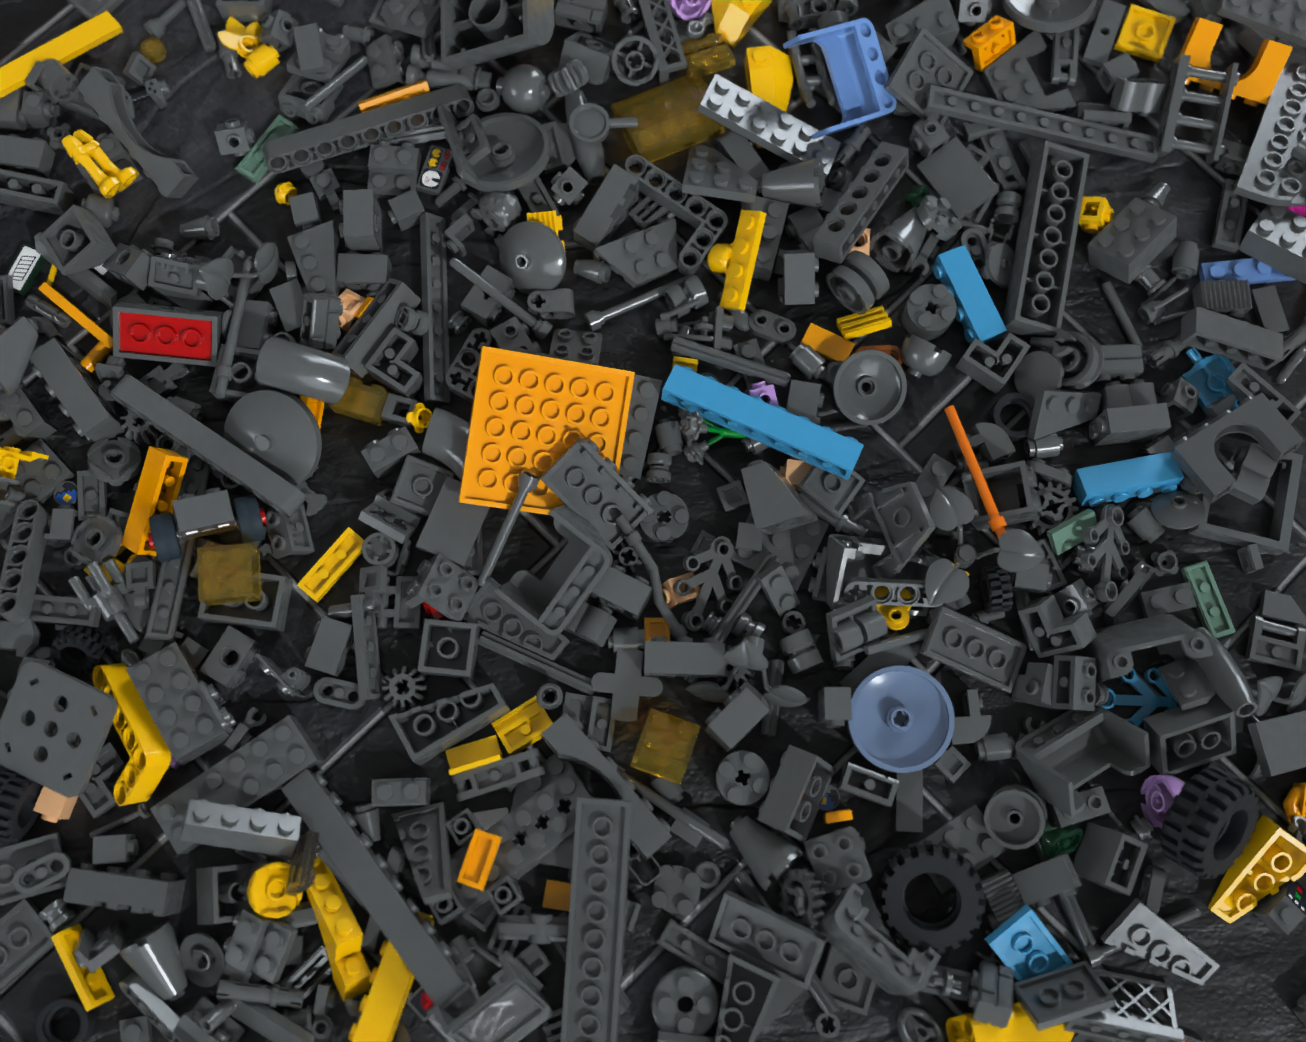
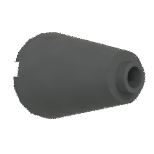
(795, 183)
(899, 242)
(763, 850)
(157, 960)

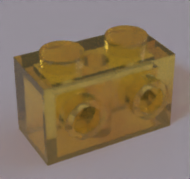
(362, 402)

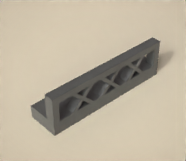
(654, 36)

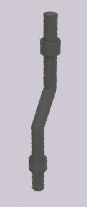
(633, 539)

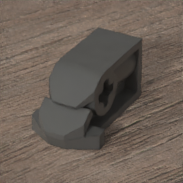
(19, 638)

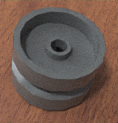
(857, 282)
(1001, 821)

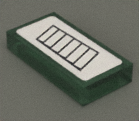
(25, 268)

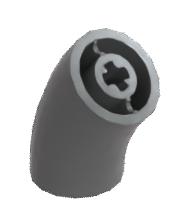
(303, 370)
(447, 440)

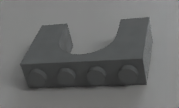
(1253, 417)

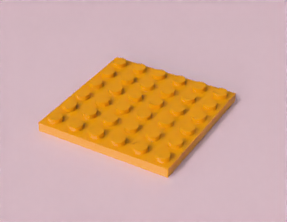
(529, 415)

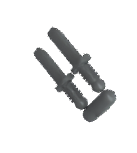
(454, 189)

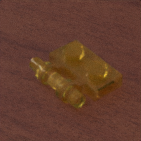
(708, 60)

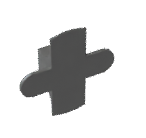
(626, 685)

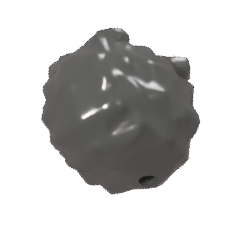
(498, 211)

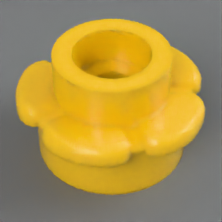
(284, 191)

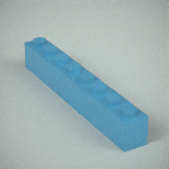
(762, 421)

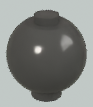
(524, 88)

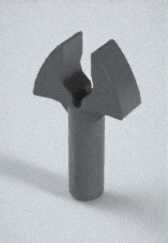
(1058, 350)

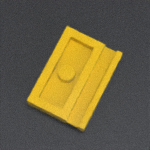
(522, 726)

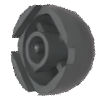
(635, 60)
(922, 356)

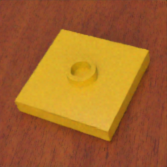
(1145, 33)

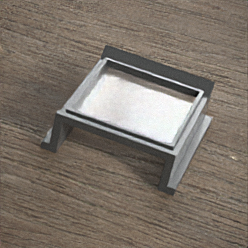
(504, 1013)

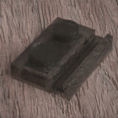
(301, 870)

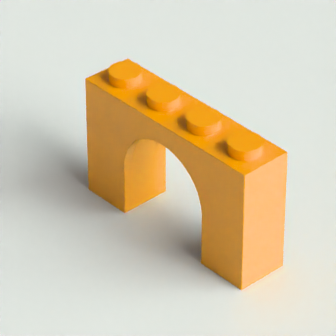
(1256, 83)

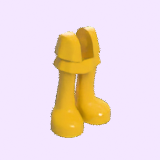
(83, 148)

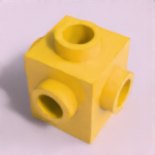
(1095, 214)

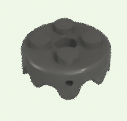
(679, 983)

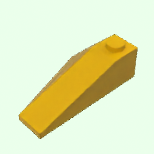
(1264, 865)

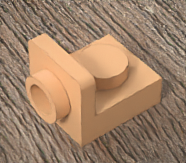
(351, 302)
(673, 599)

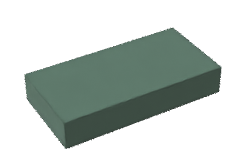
(1070, 532)

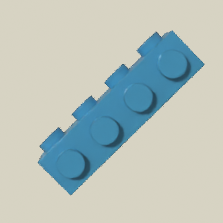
(972, 299)
(1126, 479)

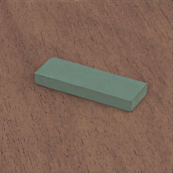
(253, 164)
(1208, 599)

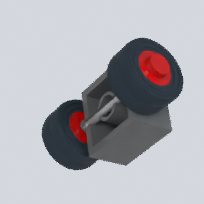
(204, 517)

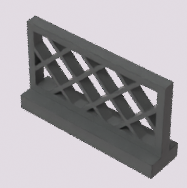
(1121, 1026)

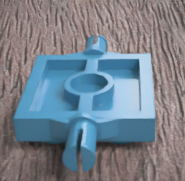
(1209, 377)

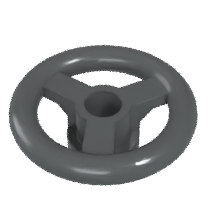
(916, 1032)

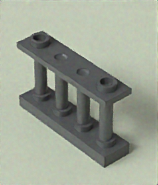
(1177, 94)

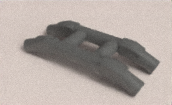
(805, 82)

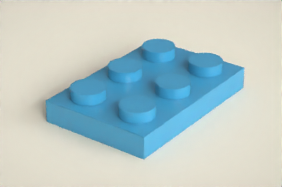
(1027, 946)

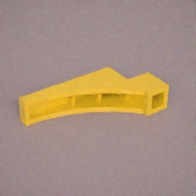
(339, 932)

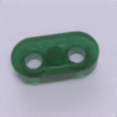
(1061, 841)

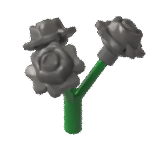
(692, 426)

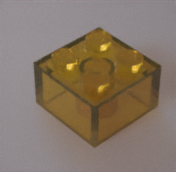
(229, 574)
(665, 746)

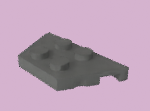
(643, 254)

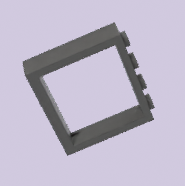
(1283, 508)

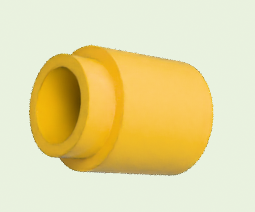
(261, 60)

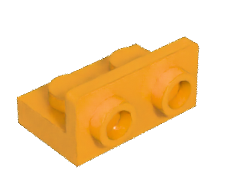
(991, 41)

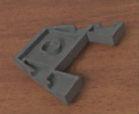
(1014, 82)
(902, 520)

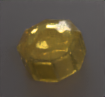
(153, 49)

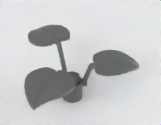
(217, 273)
(946, 582)
(748, 655)
(1267, 692)

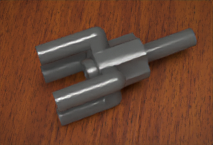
(107, 597)

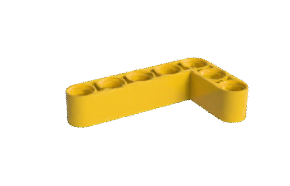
(138, 733)

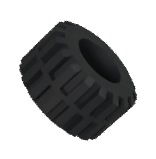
(17, 803)

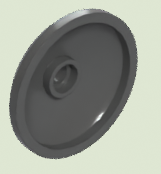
(542, 253)
(885, 387)

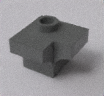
(1035, 686)

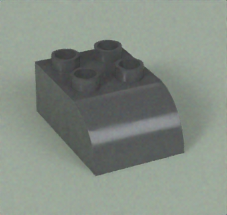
(492, 29)

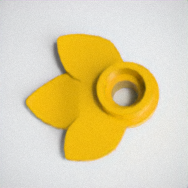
(238, 36)
(888, 610)

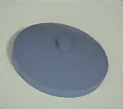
(901, 719)

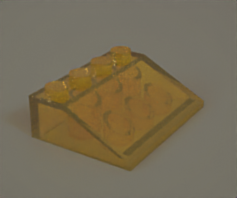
(667, 118)

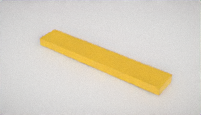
(61, 48)

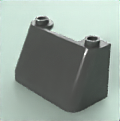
(15, 352)
(854, 557)
(1167, 632)
(870, 950)

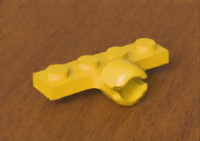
(738, 259)

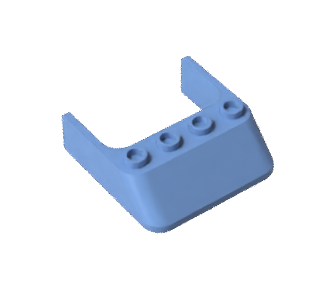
(855, 71)

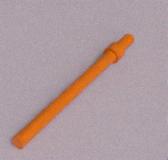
(996, 522)

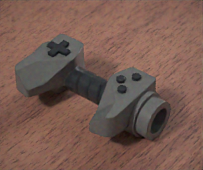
(154, 89)

